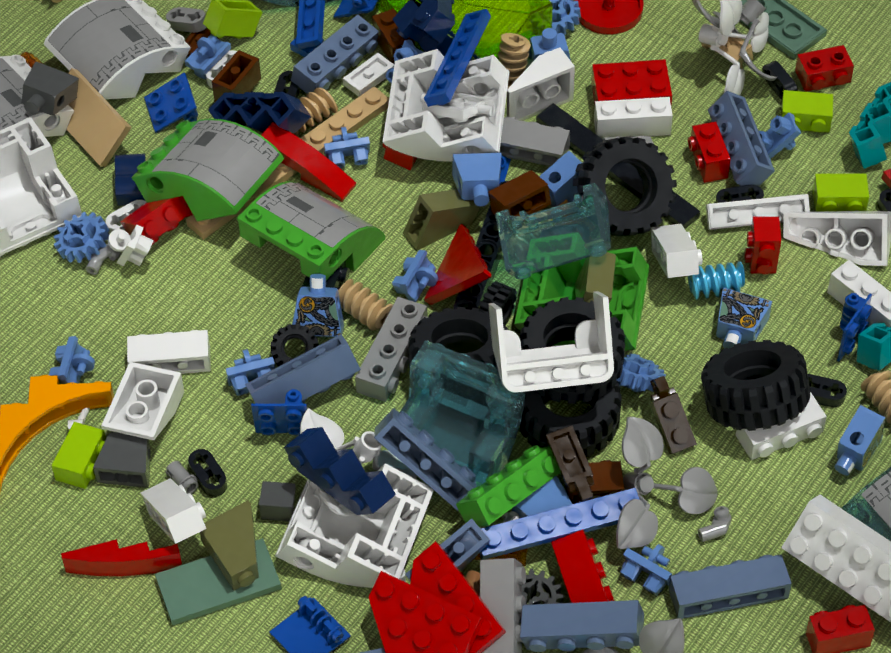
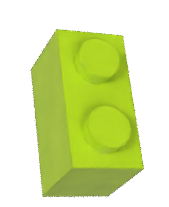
(232, 18)
(810, 110)
(840, 192)
(78, 455)

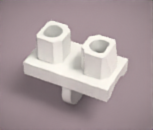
(133, 246)

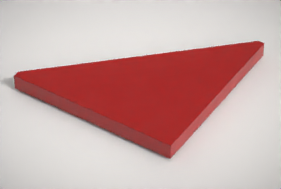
(459, 269)

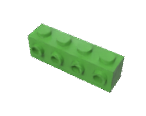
(508, 486)

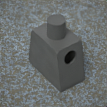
(48, 89)
(124, 461)

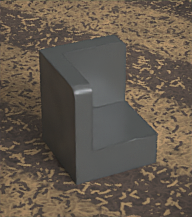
(277, 501)

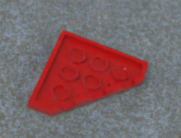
(439, 576)
(420, 621)

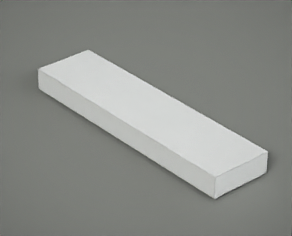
(742, 212)

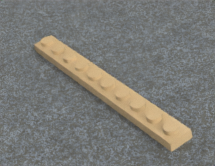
(352, 116)

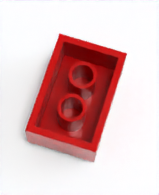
(630, 80)

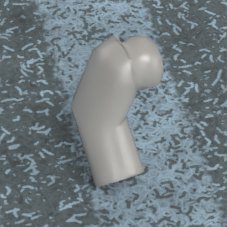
(96, 260)
(719, 525)

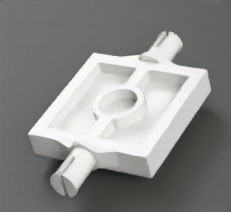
(462, 107)

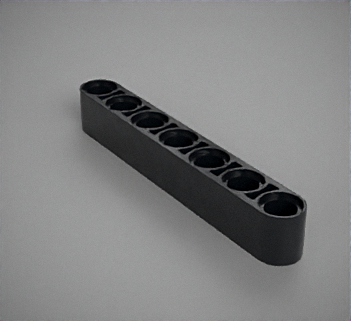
(491, 252)

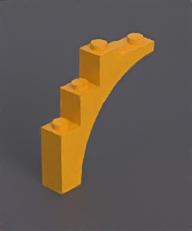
(46, 405)

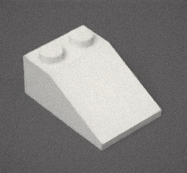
(543, 83)
(144, 401)

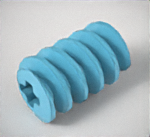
(717, 279)

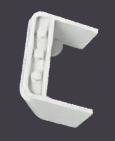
(555, 366)

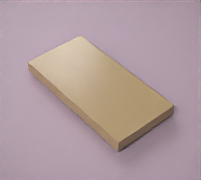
(95, 122)

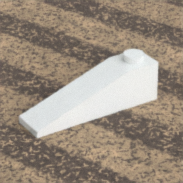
(852, 235)

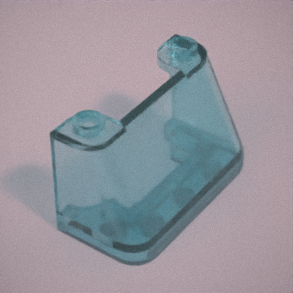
(555, 234)

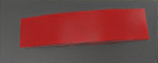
(310, 163)
(110, 560)

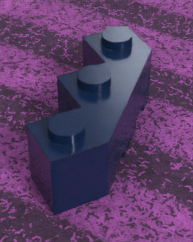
(434, 18)
(408, 30)
(261, 109)
(338, 472)

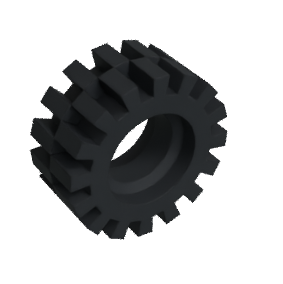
(502, 296)
(287, 333)

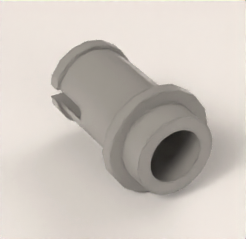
(181, 476)

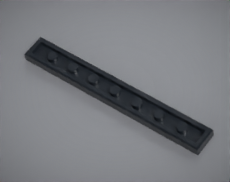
(624, 173)

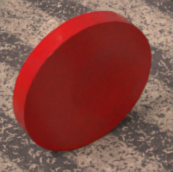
(610, 15)

